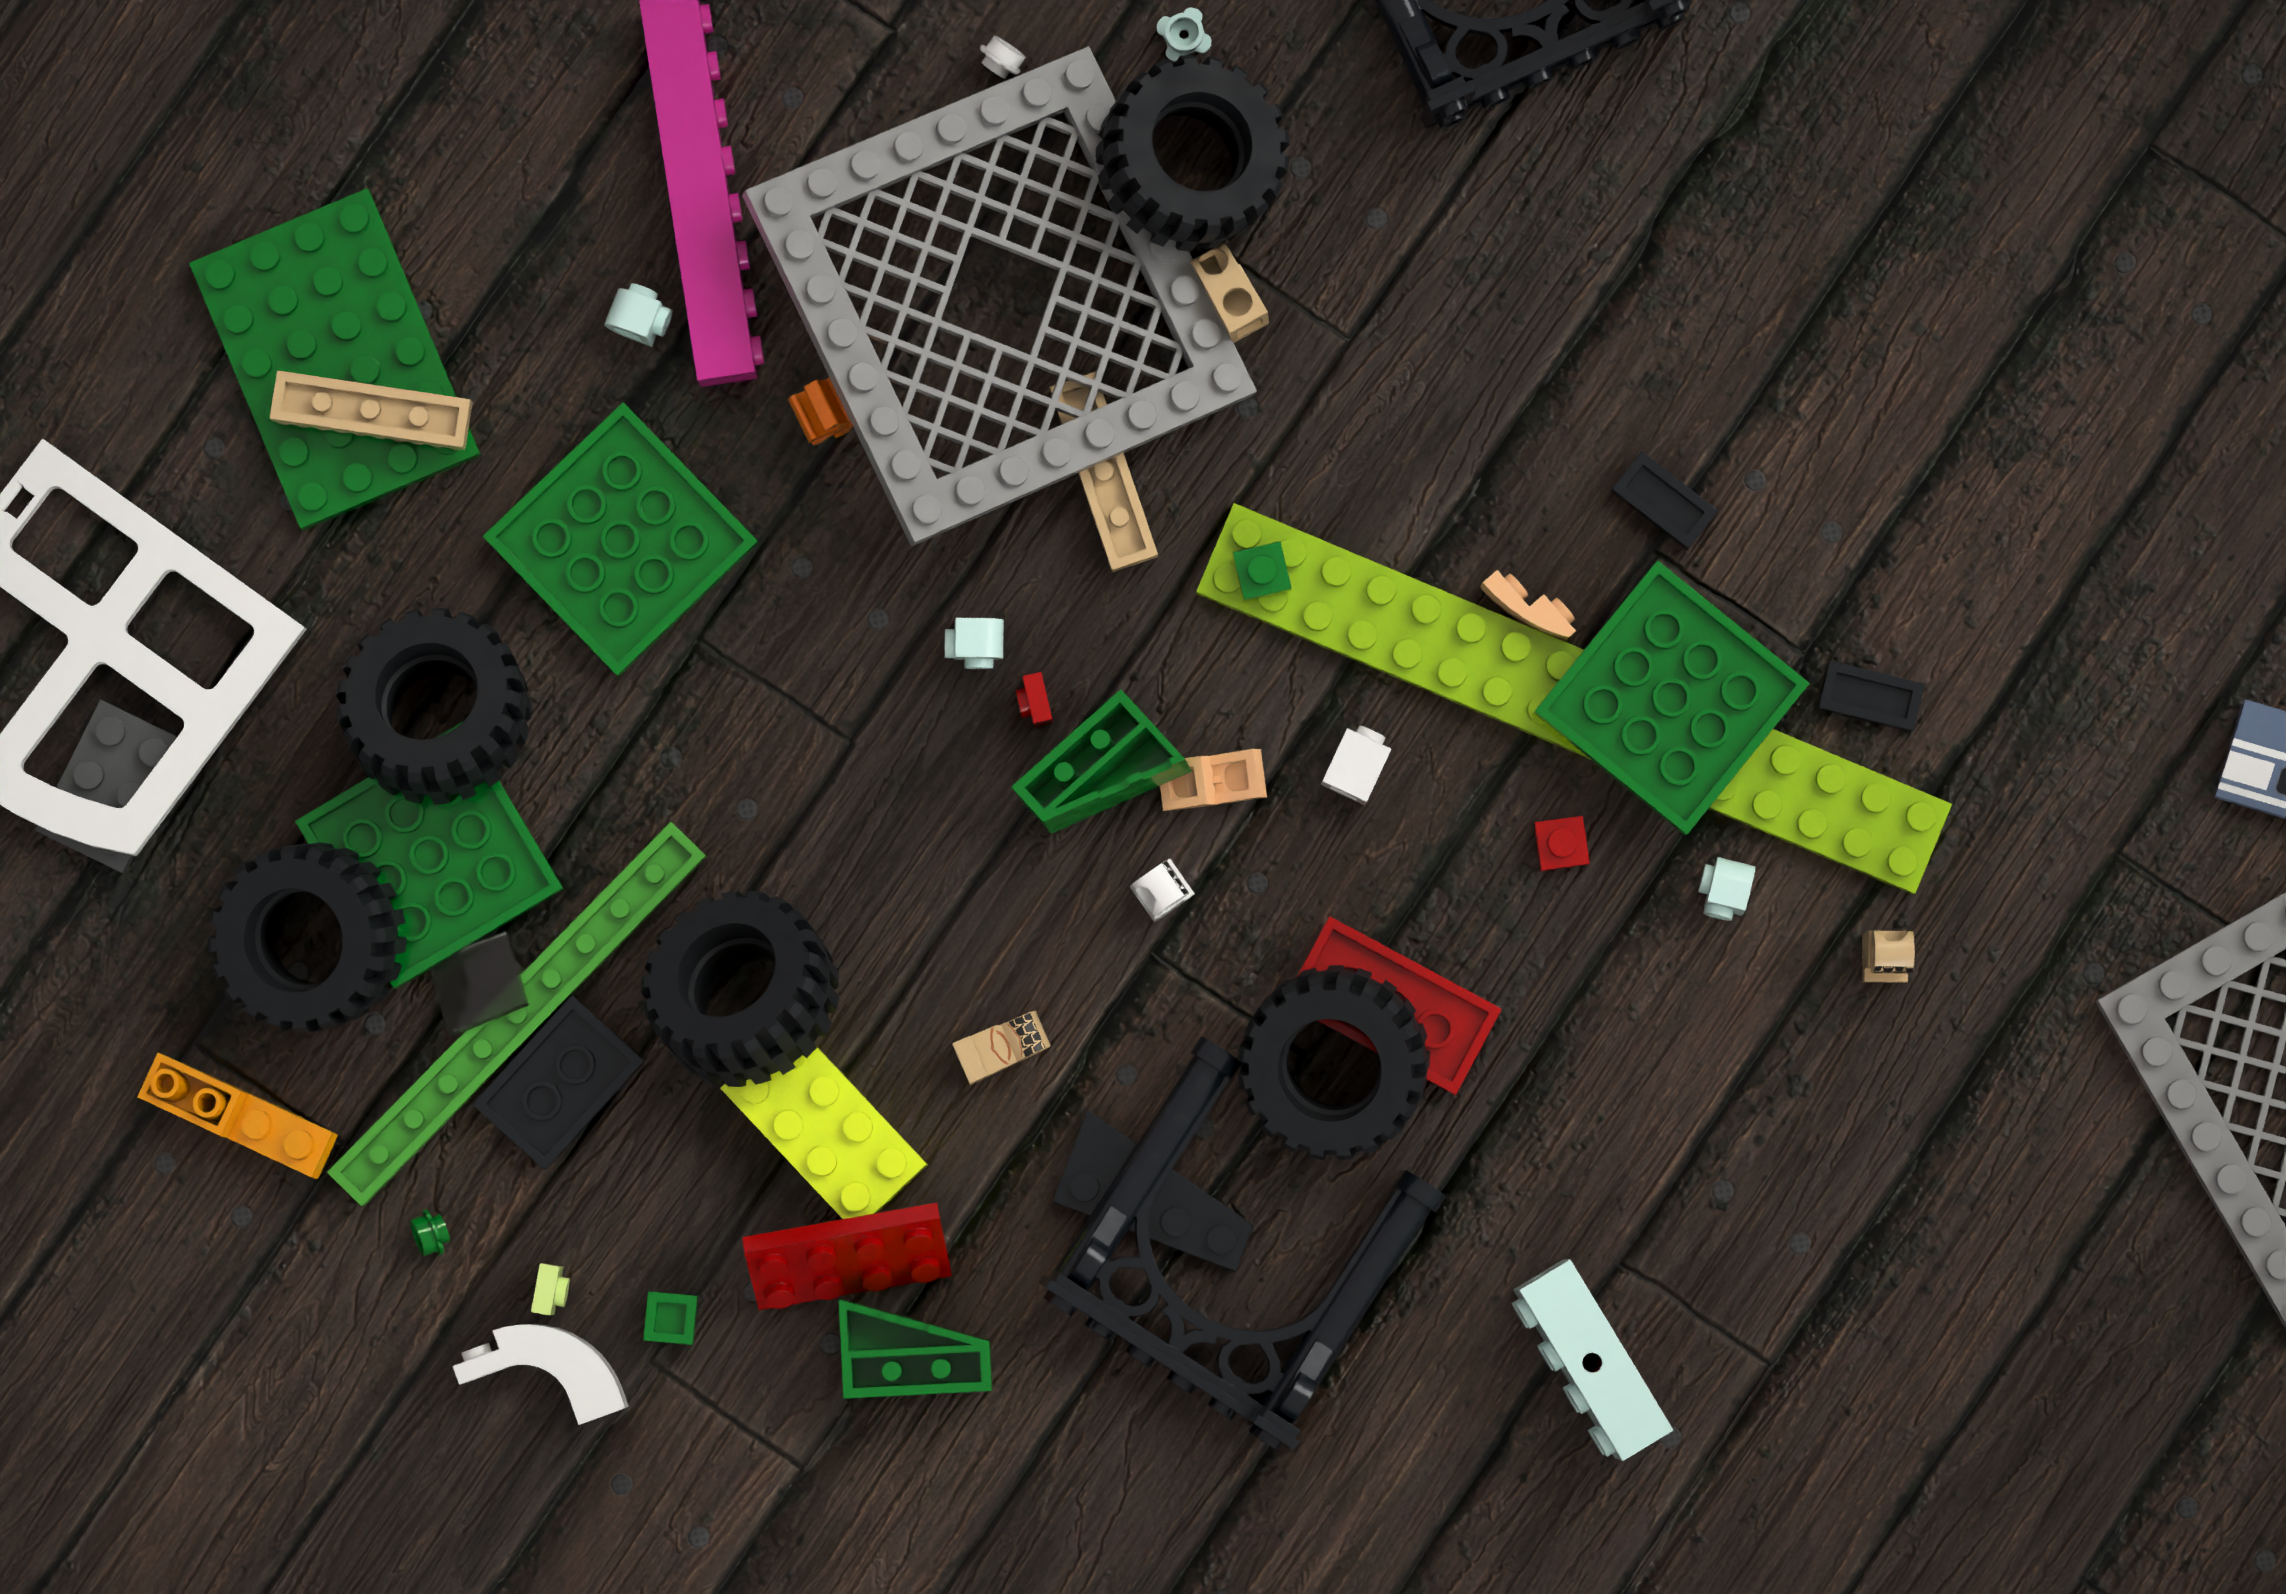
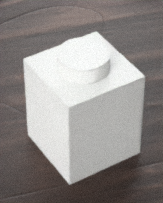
(1357, 764)

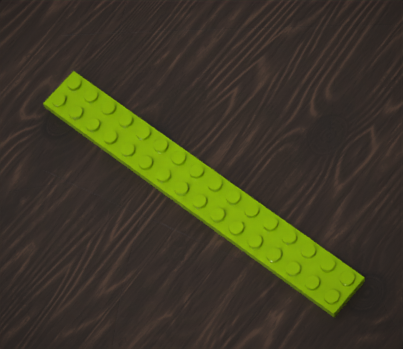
(1511, 668)

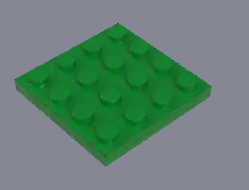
(620, 539)
(1671, 698)
(452, 864)

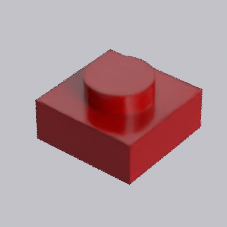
(1034, 700)
(1561, 843)

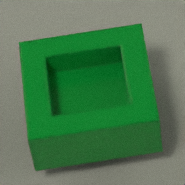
(1262, 571)
(670, 1318)

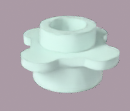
(1187, 21)

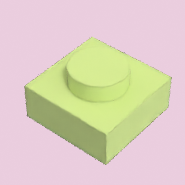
(550, 1289)

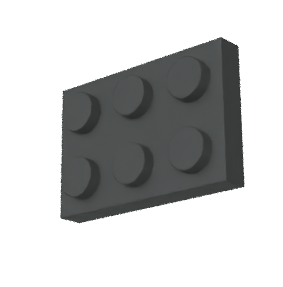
(109, 769)

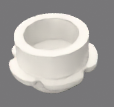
(1002, 57)

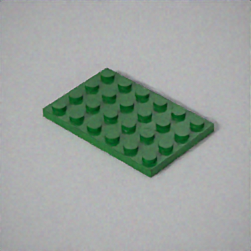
(331, 305)

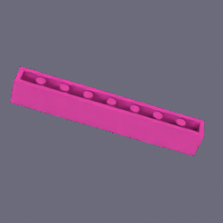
(699, 191)

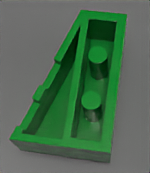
(1100, 766)
(906, 1356)

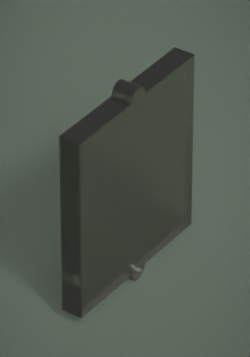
(479, 984)

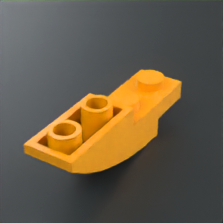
(237, 1115)

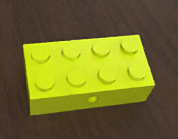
(830, 1135)

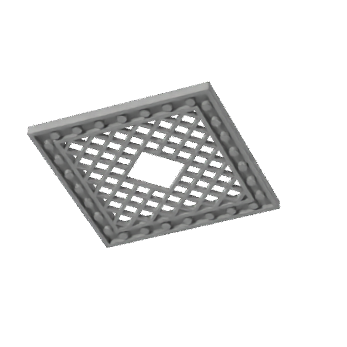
(921, 501)
(2180, 1094)

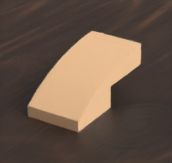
(1217, 781)

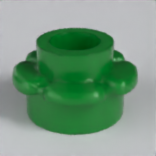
(429, 1233)

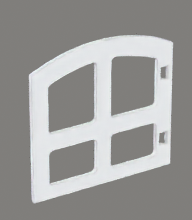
(101, 637)

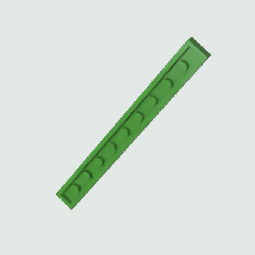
(547, 986)

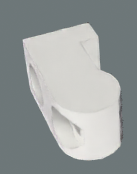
(1162, 890)

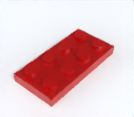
(1451, 1015)
(847, 1256)

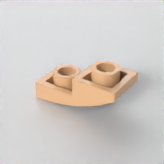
(1542, 615)

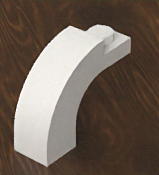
(573, 1361)

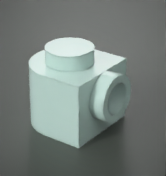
(638, 314)
(975, 641)
(1726, 888)

